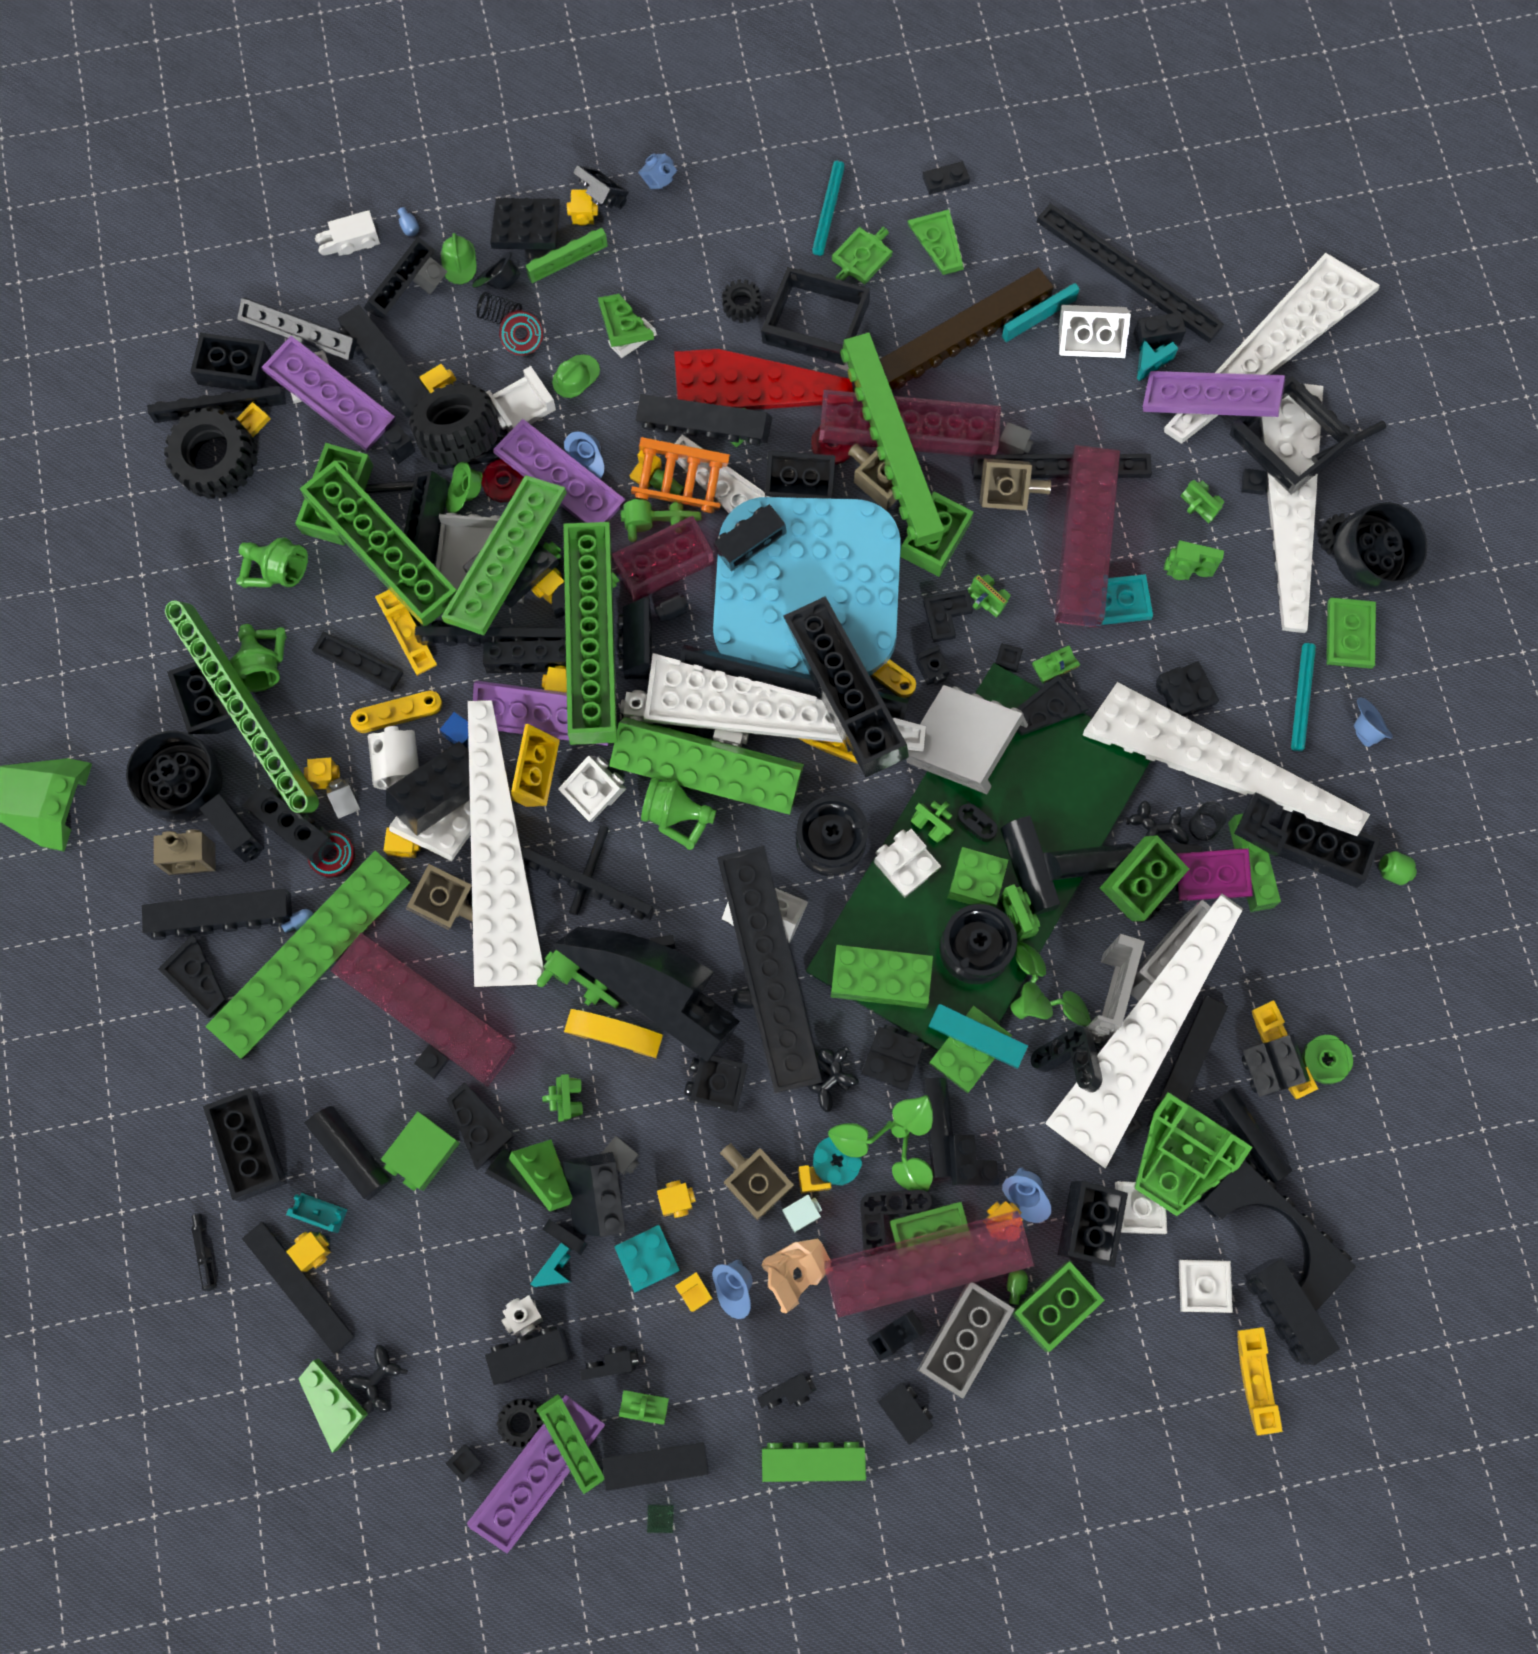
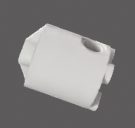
(392, 756)

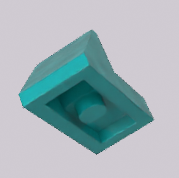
(1153, 360)
(548, 1274)

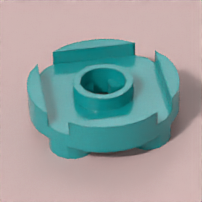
(833, 1174)

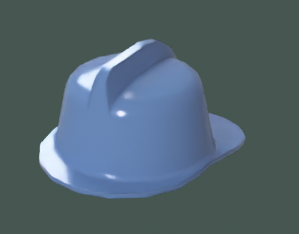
(586, 451)
(1370, 725)
(1027, 1193)
(733, 1288)

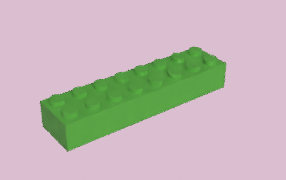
(379, 543)
(706, 765)

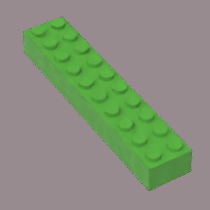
(589, 634)

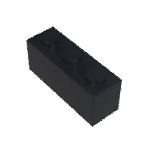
(750, 537)

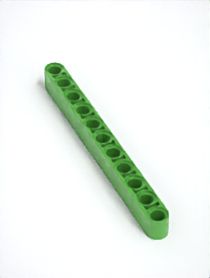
(251, 711)

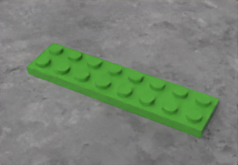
(504, 555)

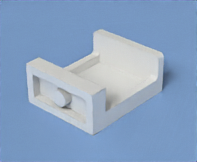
(522, 400)

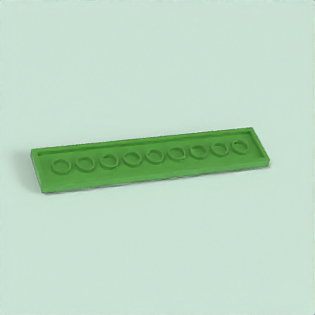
(307, 955)

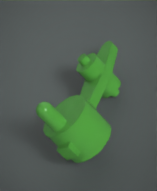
(639, 516)
(564, 970)

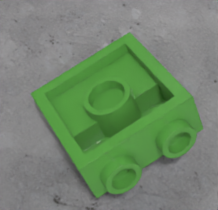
(1192, 558)
(1017, 908)

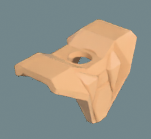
(808, 1257)

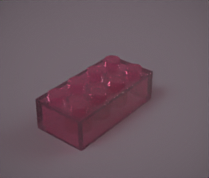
(663, 558)

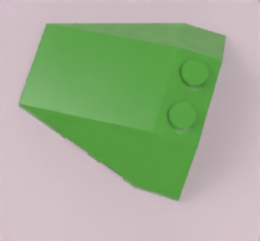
(39, 797)
(1185, 1155)

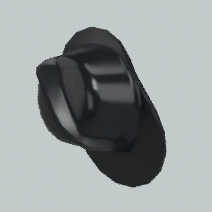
(499, 275)

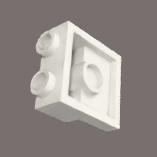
(592, 787)
(906, 862)

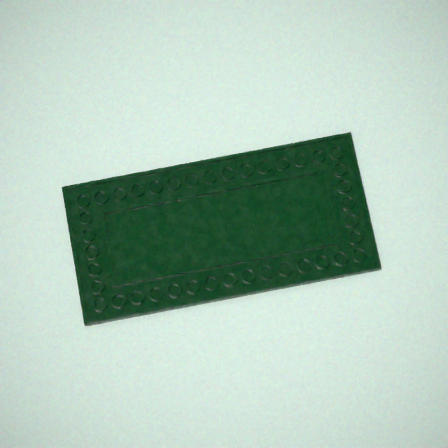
(1073, 797)

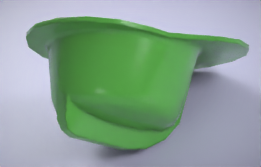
(458, 259)
(575, 375)
(463, 487)

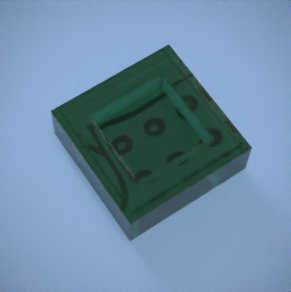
(660, 1519)

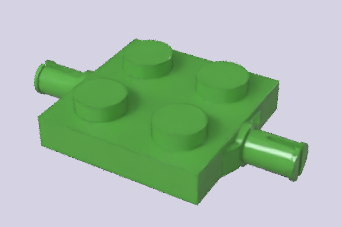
(862, 255)

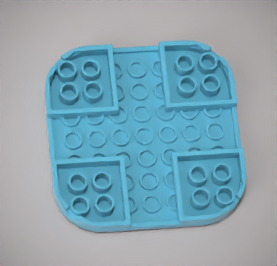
(829, 550)

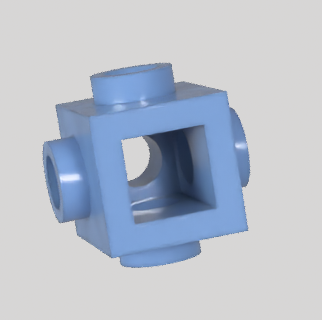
(658, 171)

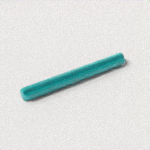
(828, 208)
(1303, 697)

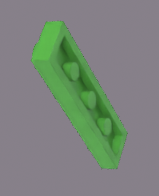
(566, 255)
(570, 1444)

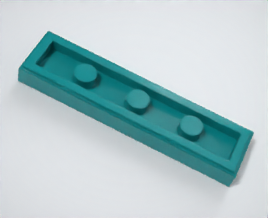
(1040, 312)
(978, 1036)

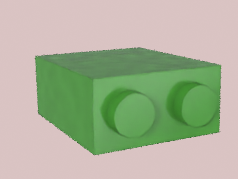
(419, 1152)

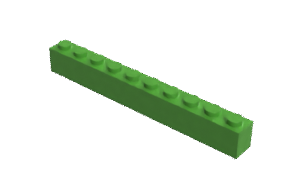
(892, 440)

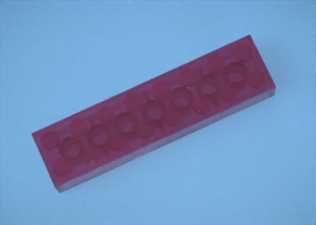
(930, 424)
(1087, 536)
(424, 1009)
(928, 1263)

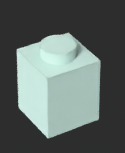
(802, 1213)

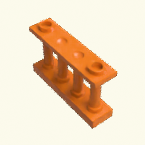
(694, 458)

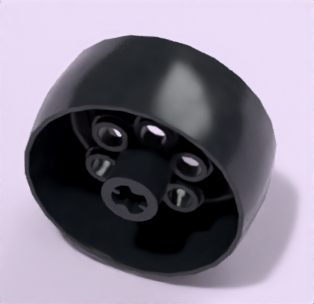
(1399, 542)
(160, 756)

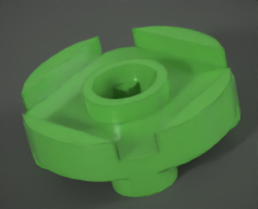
(1335, 1048)

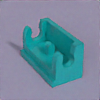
(317, 1212)

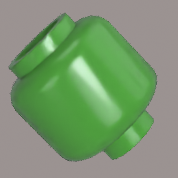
(1397, 868)

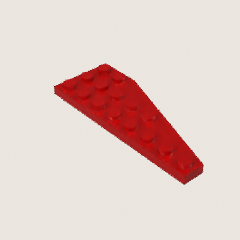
(749, 381)

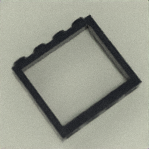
(803, 343)
(1270, 461)

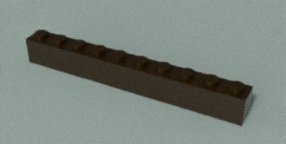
(965, 328)

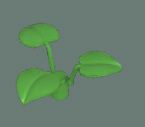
(1033, 1000)
(909, 1116)

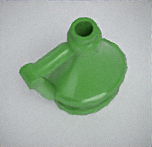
(279, 563)
(256, 663)
(669, 805)

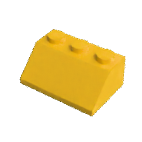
(534, 767)

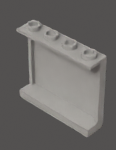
(460, 541)
(965, 737)
(1166, 949)
(1125, 957)

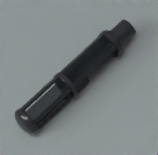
(203, 1253)

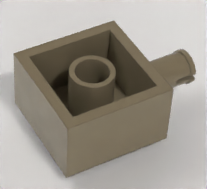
(871, 477)
(1008, 484)
(184, 852)
(440, 898)
(755, 1181)

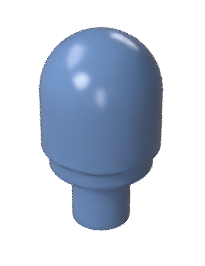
(408, 222)
(297, 920)

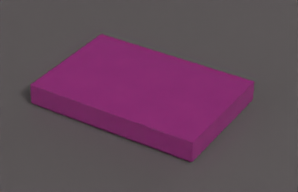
(1215, 874)

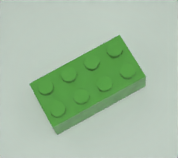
(357, 466)
(881, 976)

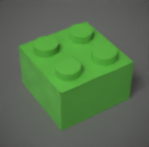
(977, 878)

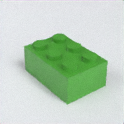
(935, 555)
(1144, 878)
(1057, 1306)

